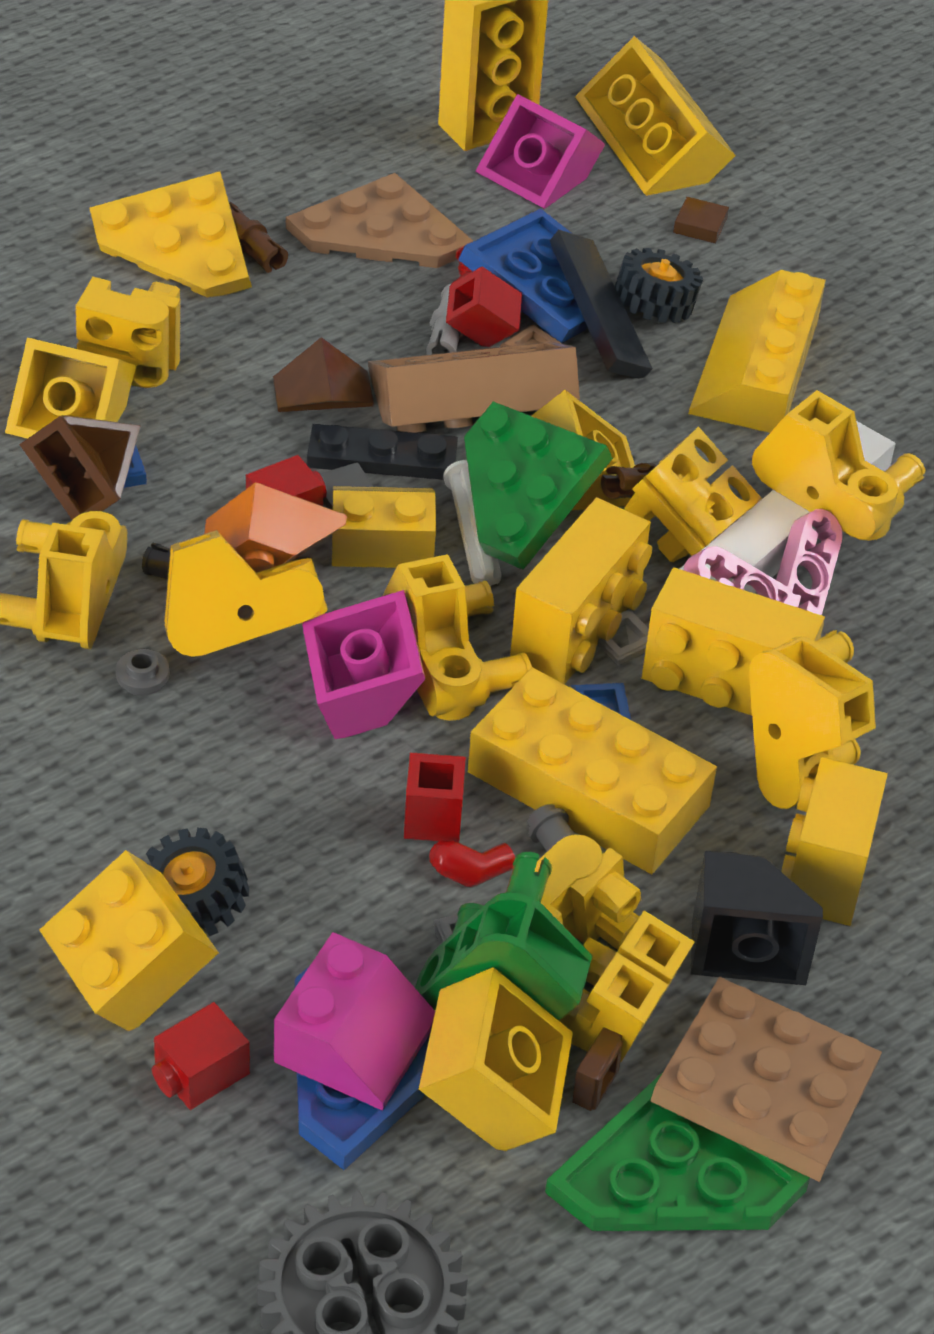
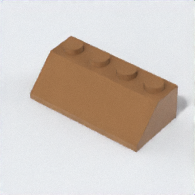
(465, 383)

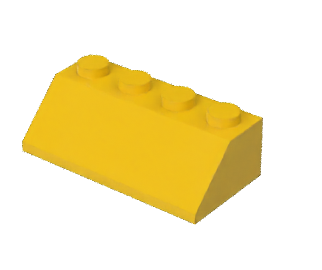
(653, 122)
(760, 351)

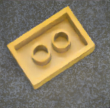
(581, 590)
(709, 634)

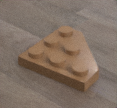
(380, 224)

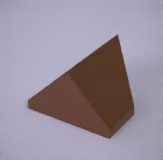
(322, 380)
(83, 460)

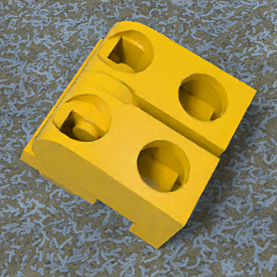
(132, 328)
(686, 501)
(590, 891)
(627, 982)

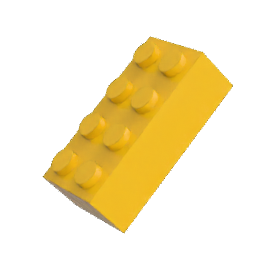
(487, 60)
(598, 766)

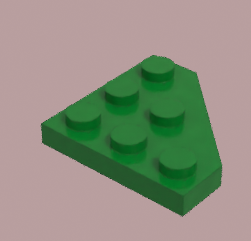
(526, 480)
(671, 1175)

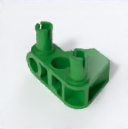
(516, 939)

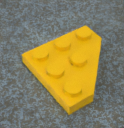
(178, 235)

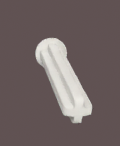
(480, 564)

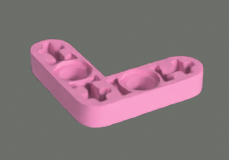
(786, 588)

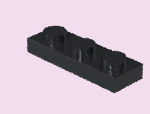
(381, 451)

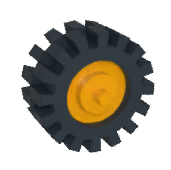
(658, 285)
(203, 875)

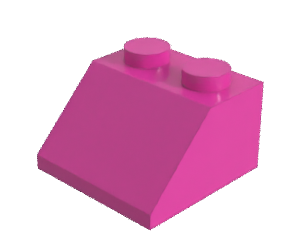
(539, 153)
(363, 663)
(352, 1022)

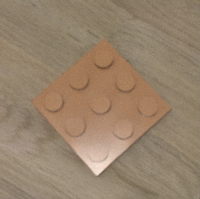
(767, 1078)

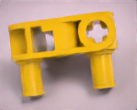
(821, 465)
(74, 577)
(213, 581)
(439, 612)
(806, 709)

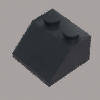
(752, 922)

